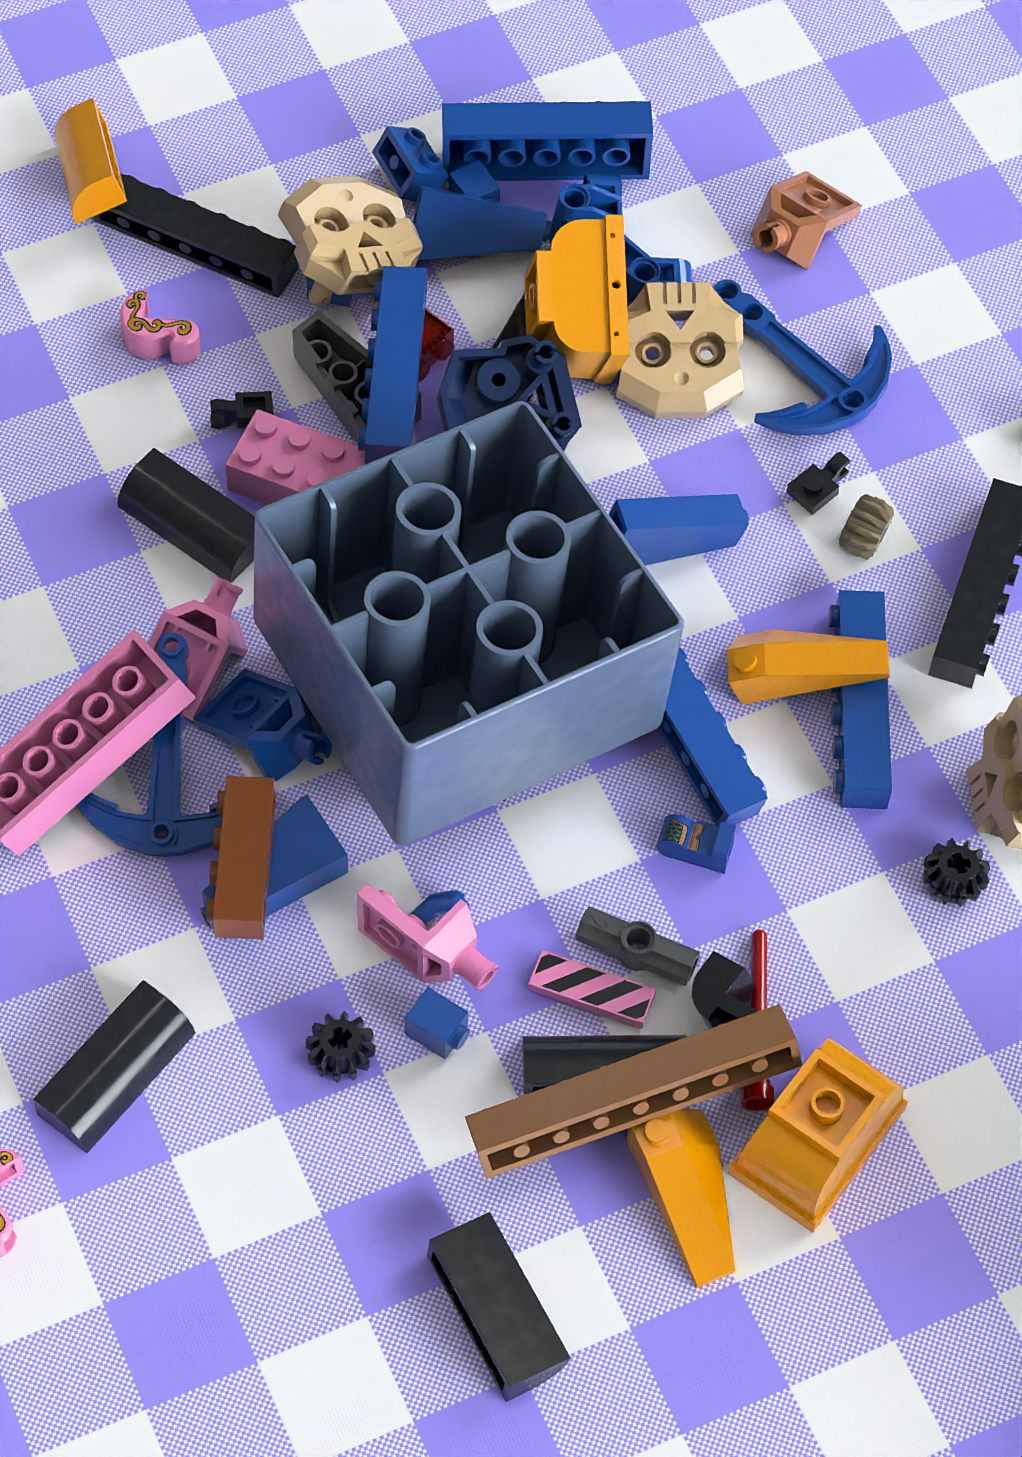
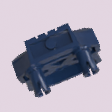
(525, 368)

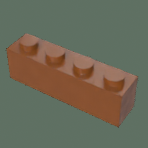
(243, 858)

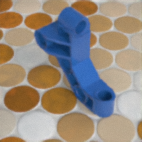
(603, 196)

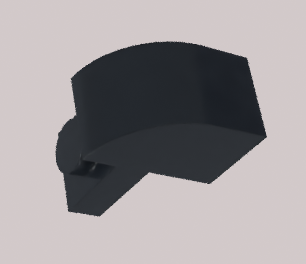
(721, 991)

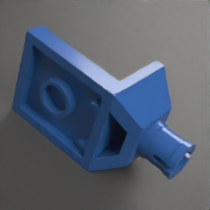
(267, 721)

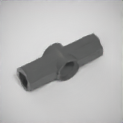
(614, 936)

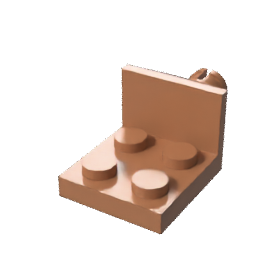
(799, 215)

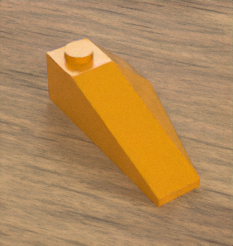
(794, 663)
(687, 1183)

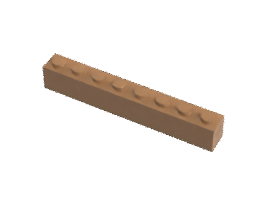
(633, 1091)

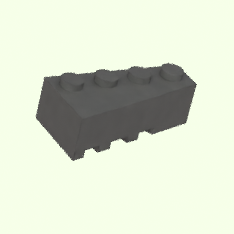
(336, 368)

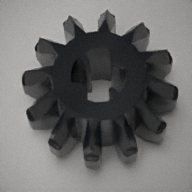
(956, 872)
(340, 1032)

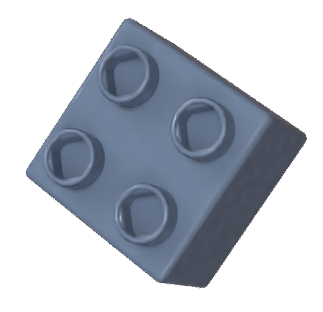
(463, 620)

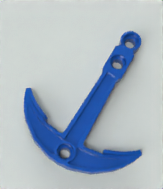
(822, 377)
(138, 831)

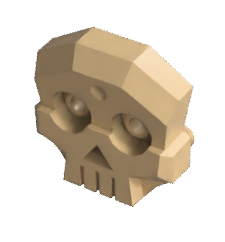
(347, 234)
(680, 380)
(998, 778)

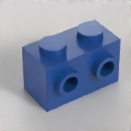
(409, 161)

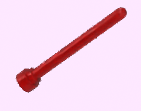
(758, 1095)

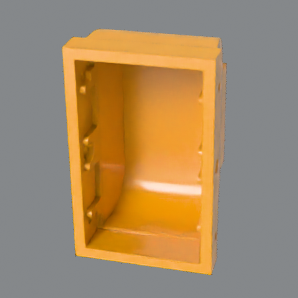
(574, 298)
(819, 1134)

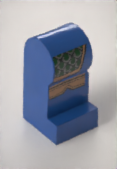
(697, 842)

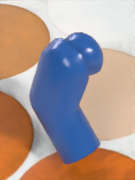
(437, 903)

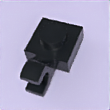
(240, 410)
(816, 486)

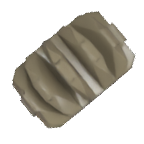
(866, 526)

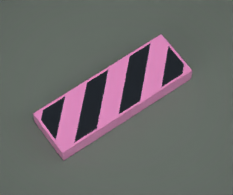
(592, 989)

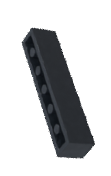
(203, 237)
(981, 588)

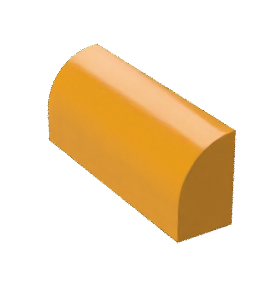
(88, 161)

